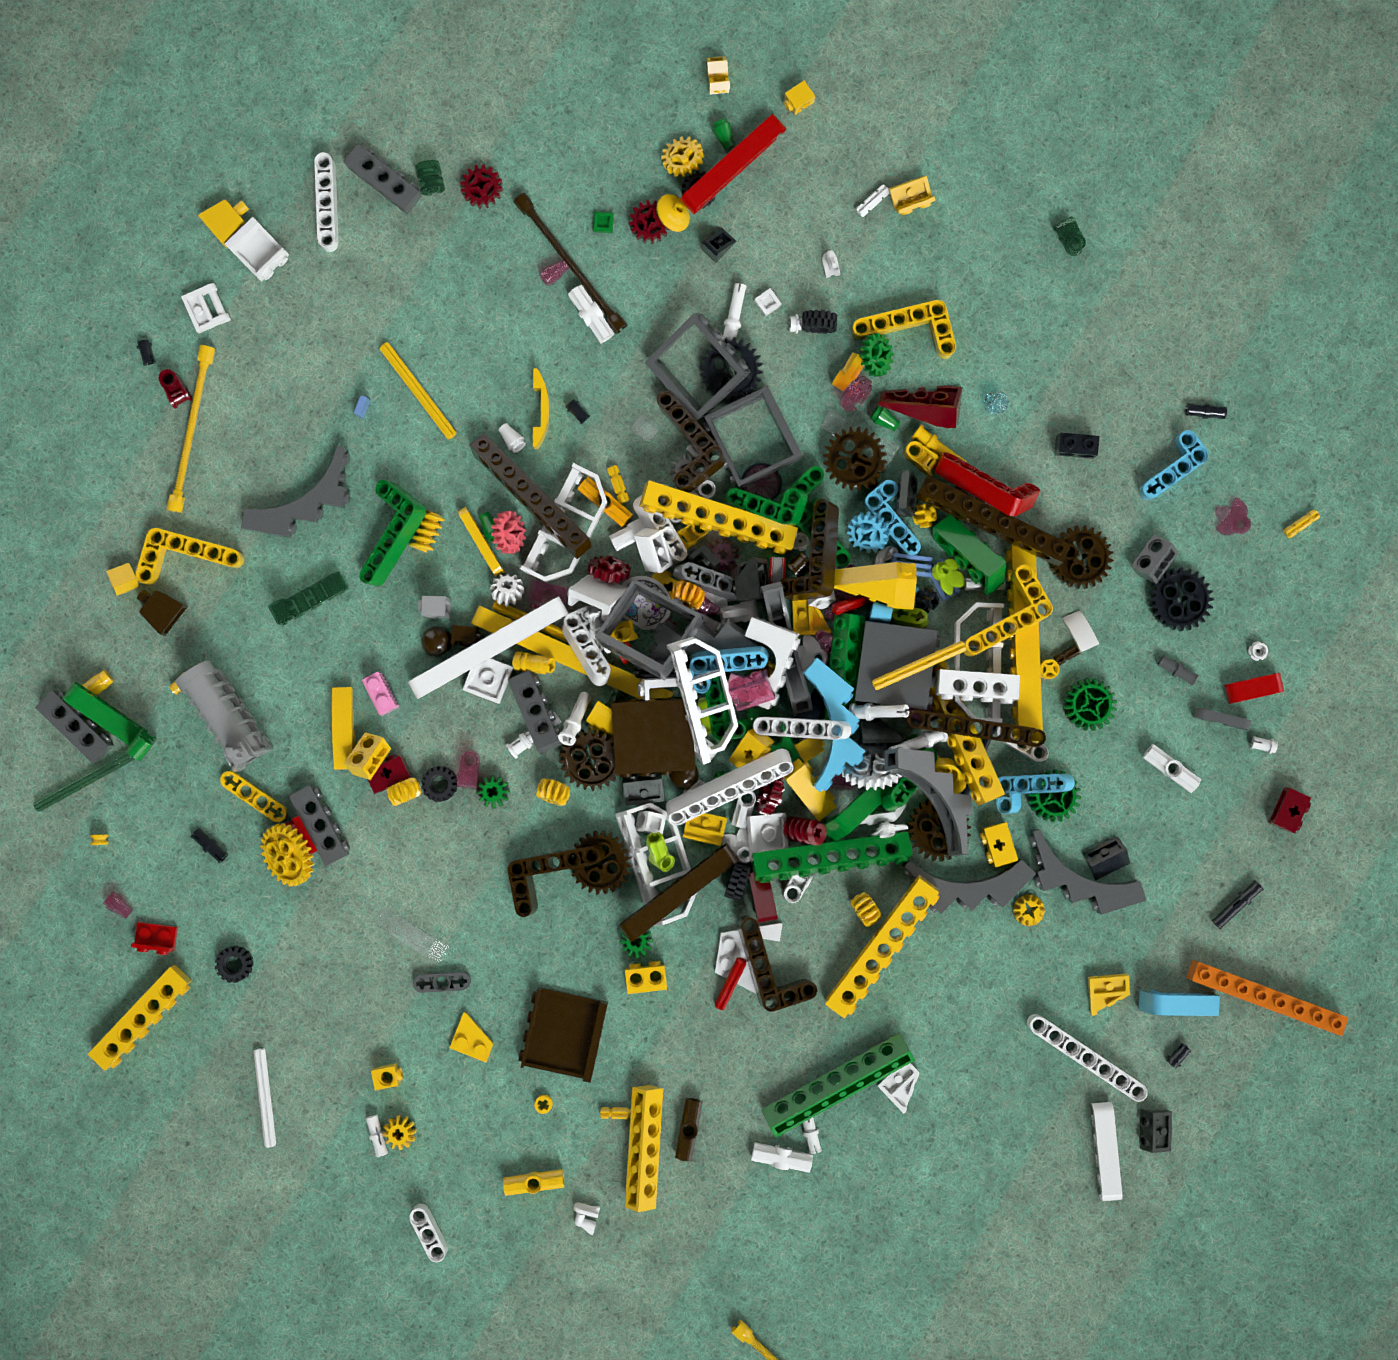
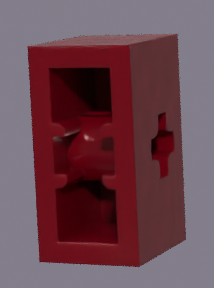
(399, 773)
(1282, 816)

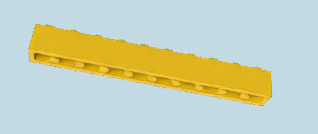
(1024, 651)

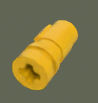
(538, 664)
(99, 682)

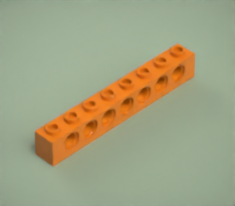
(1267, 997)

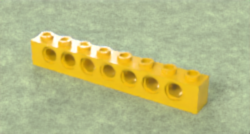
(785, 533)
(976, 751)
(845, 1006)

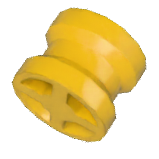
(1051, 667)

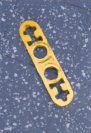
(480, 541)
(253, 797)

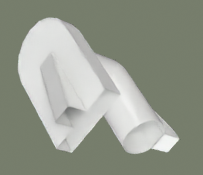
(830, 264)
(582, 1210)

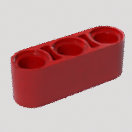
(1254, 688)

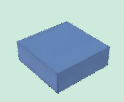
(361, 406)

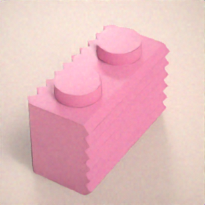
(380, 693)

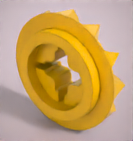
(1020, 906)

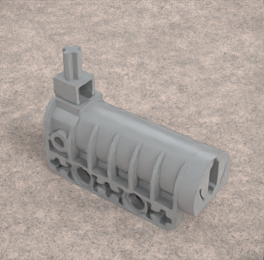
(224, 714)

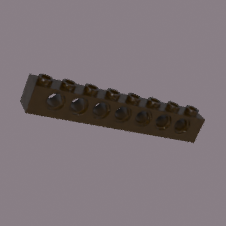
(530, 496)
(993, 521)

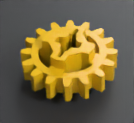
(682, 156)

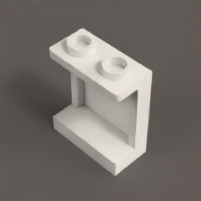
(257, 249)
(596, 593)
(647, 683)

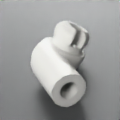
(885, 554)

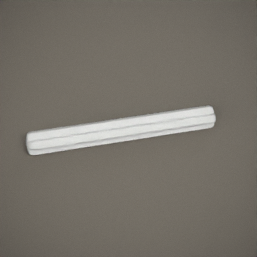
(264, 1097)

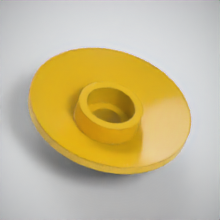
(673, 213)

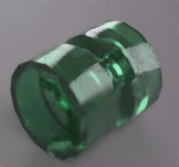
(430, 179)

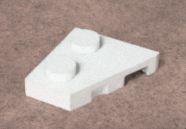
(882, 814)
(900, 1086)

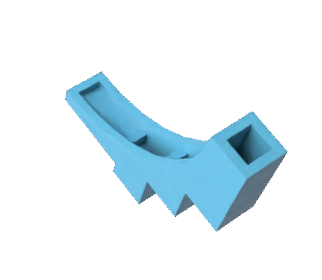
(835, 692)

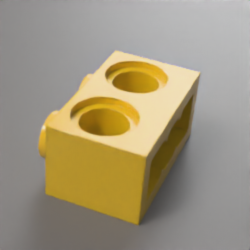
(367, 755)
(647, 984)

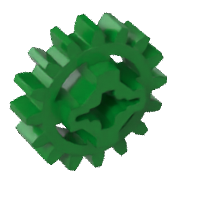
(876, 355)

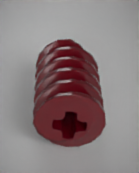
(804, 830)

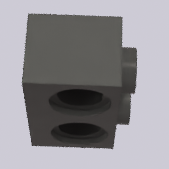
(1156, 560)

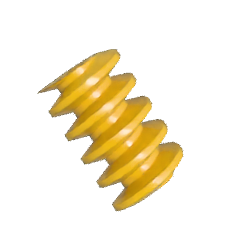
(426, 532)

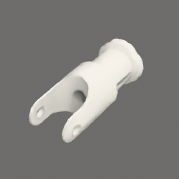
(596, 623)

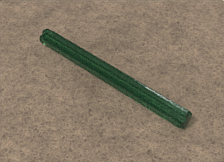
(82, 781)

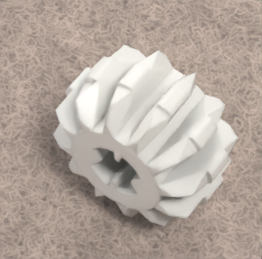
(507, 589)

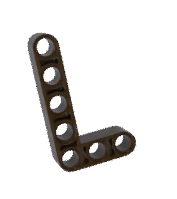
(694, 439)
(822, 556)
(547, 866)
(765, 971)

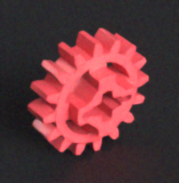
(508, 532)

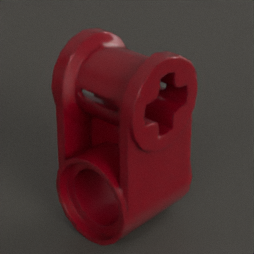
(175, 391)

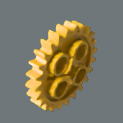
(287, 854)

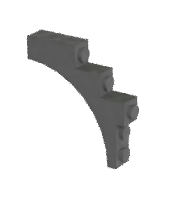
(308, 508)
(727, 637)
(795, 681)
(938, 787)
(999, 887)
(1106, 896)

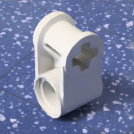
(799, 884)

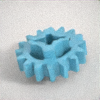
(868, 532)

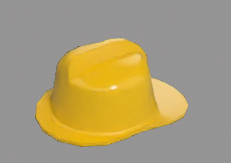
(947, 765)

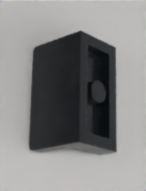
(1107, 857)

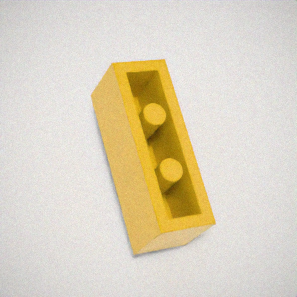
(802, 783)

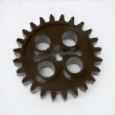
(862, 442)
(1097, 550)
(575, 763)
(924, 839)
(608, 878)

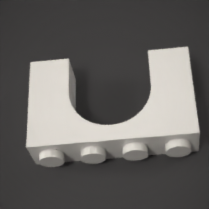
(782, 643)

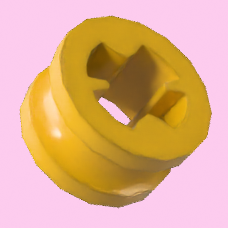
(99, 839)
(545, 1110)

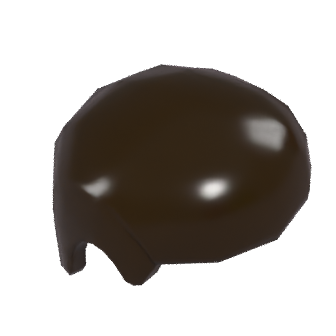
(436, 641)
(684, 781)

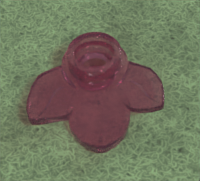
(1231, 516)

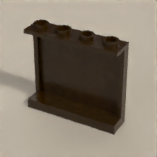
(652, 737)
(563, 1033)

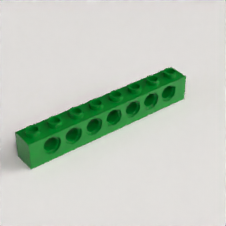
(899, 842)
(847, 1085)

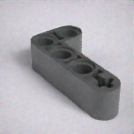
(711, 579)

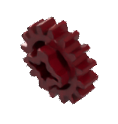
(474, 188)
(642, 220)
(609, 569)
(770, 796)

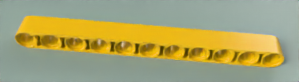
(564, 654)

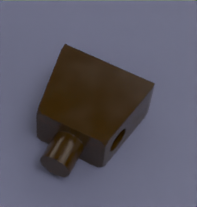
(160, 610)

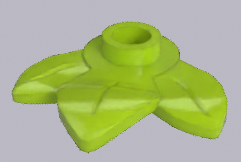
(948, 575)

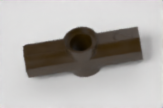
(686, 1141)

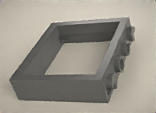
(675, 386)
(780, 422)
(659, 597)

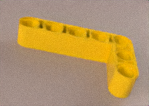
(909, 322)
(185, 547)
(1014, 620)

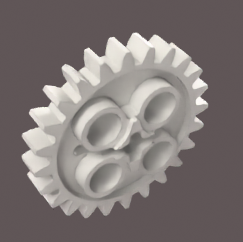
(860, 773)

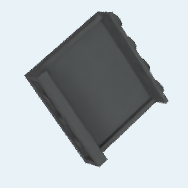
(888, 649)

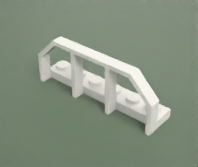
(566, 495)
(993, 654)
(689, 695)
(639, 859)

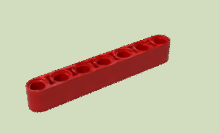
(732, 164)

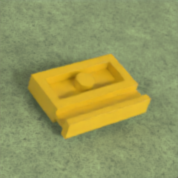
(706, 828)

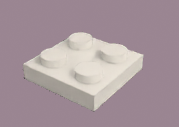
(489, 680)
(766, 832)

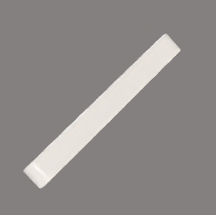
(488, 647)

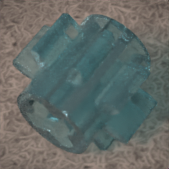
(996, 402)

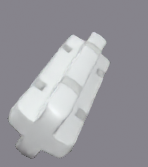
(872, 200)

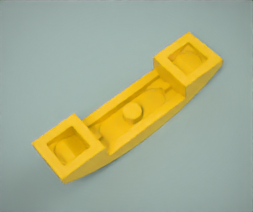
(540, 432)

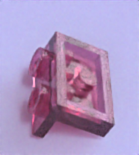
(751, 690)

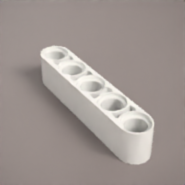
(322, 194)
(774, 728)
(1107, 1151)

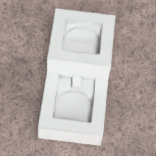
(1080, 631)

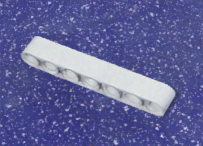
(729, 786)
(1095, 1061)

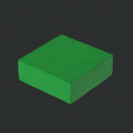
(603, 222)

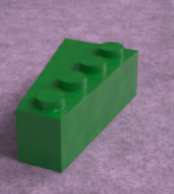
(971, 553)

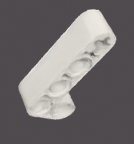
(665, 525)
(589, 648)

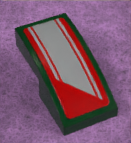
(777, 568)

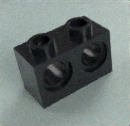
(1077, 445)

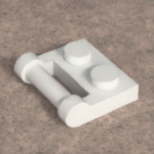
(199, 310)

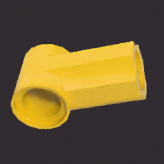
(849, 372)

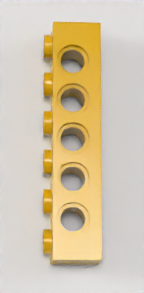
(103, 1053)
(644, 1148)

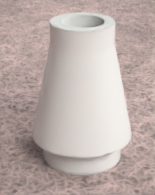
(512, 438)

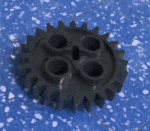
(715, 376)
(1198, 595)

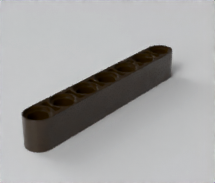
(1005, 735)
(678, 892)

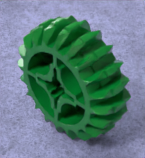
(1082, 687)
(1059, 802)

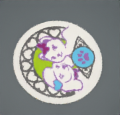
(643, 611)

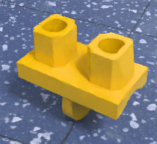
(624, 631)

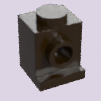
(465, 635)

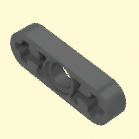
(1226, 719)
(427, 988)

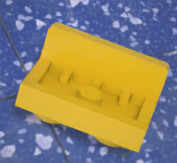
(911, 195)

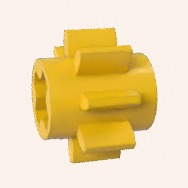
(924, 515)

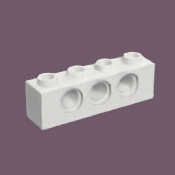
(1008, 683)

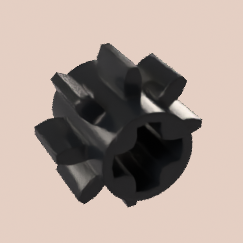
(926, 599)

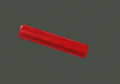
(850, 604)
(730, 983)

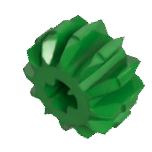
(494, 798)
(636, 948)

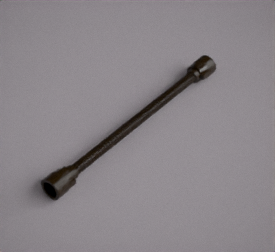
(526, 206)

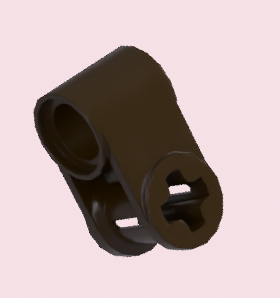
(800, 565)

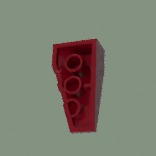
(933, 407)

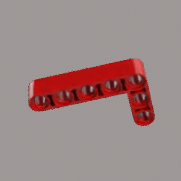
(988, 489)

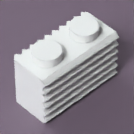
(653, 550)

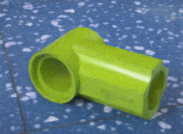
(658, 852)

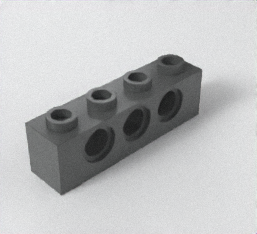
(356, 163)
(520, 685)
(50, 708)
(300, 801)

